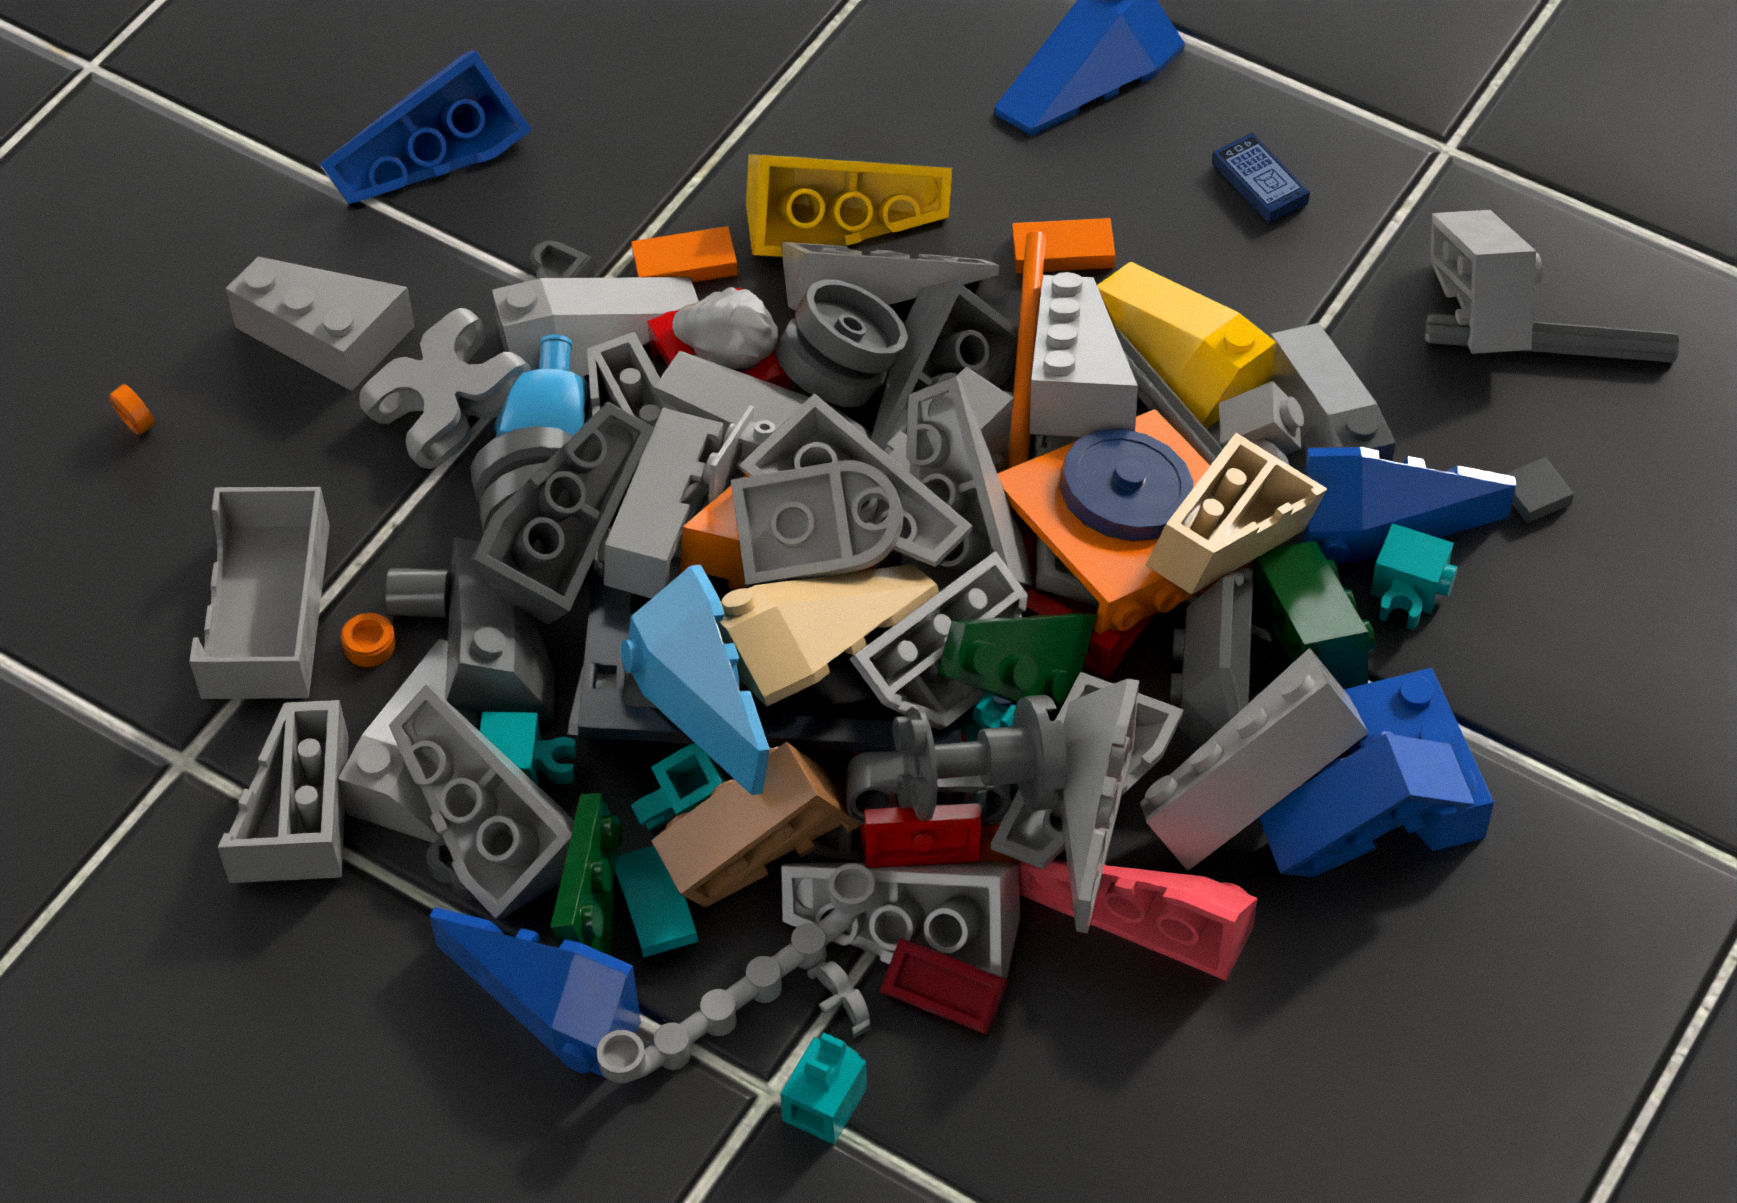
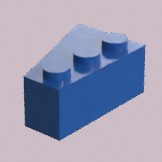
(1418, 709)
(1360, 799)

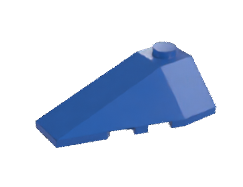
(1090, 57)
(1373, 493)

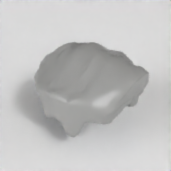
(728, 328)

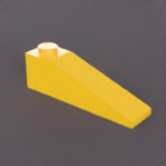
(838, 200)
(1188, 339)

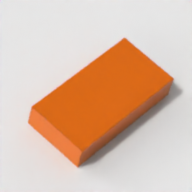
(1068, 244)
(693, 254)

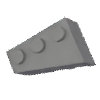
(665, 493)

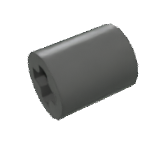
(418, 592)

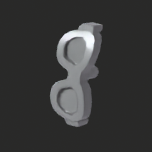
(838, 983)

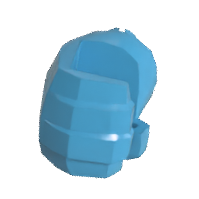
(547, 395)

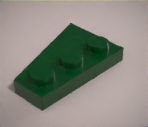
(1019, 655)
(588, 878)

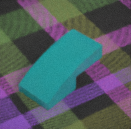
(653, 903)

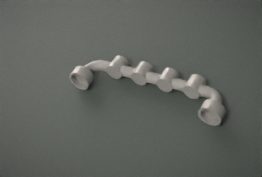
(622, 1052)

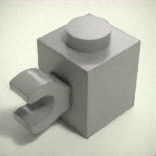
(1264, 418)

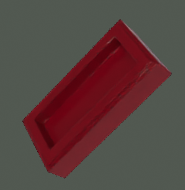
(944, 985)

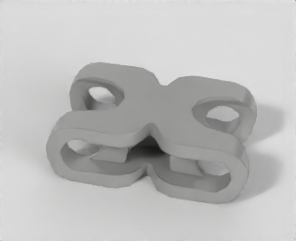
(442, 388)

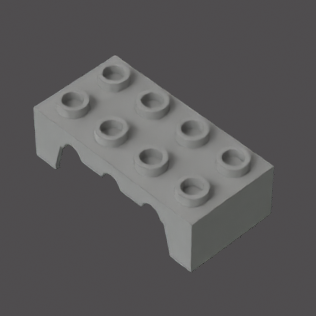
(263, 594)

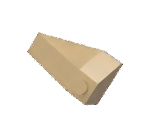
(800, 625)

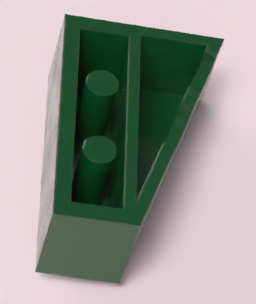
(1311, 610)

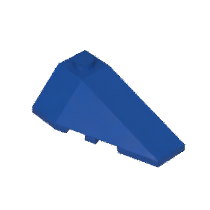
(438, 128)
(559, 994)

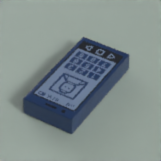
(1260, 177)

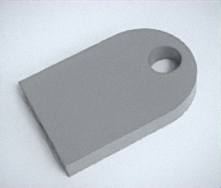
(810, 523)

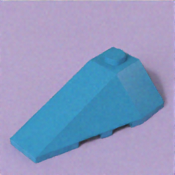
(695, 677)

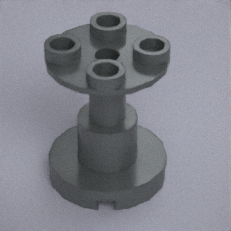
(1023, 754)

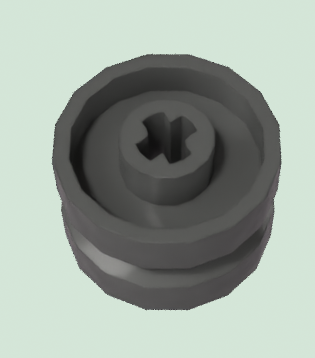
(841, 343)
(509, 463)

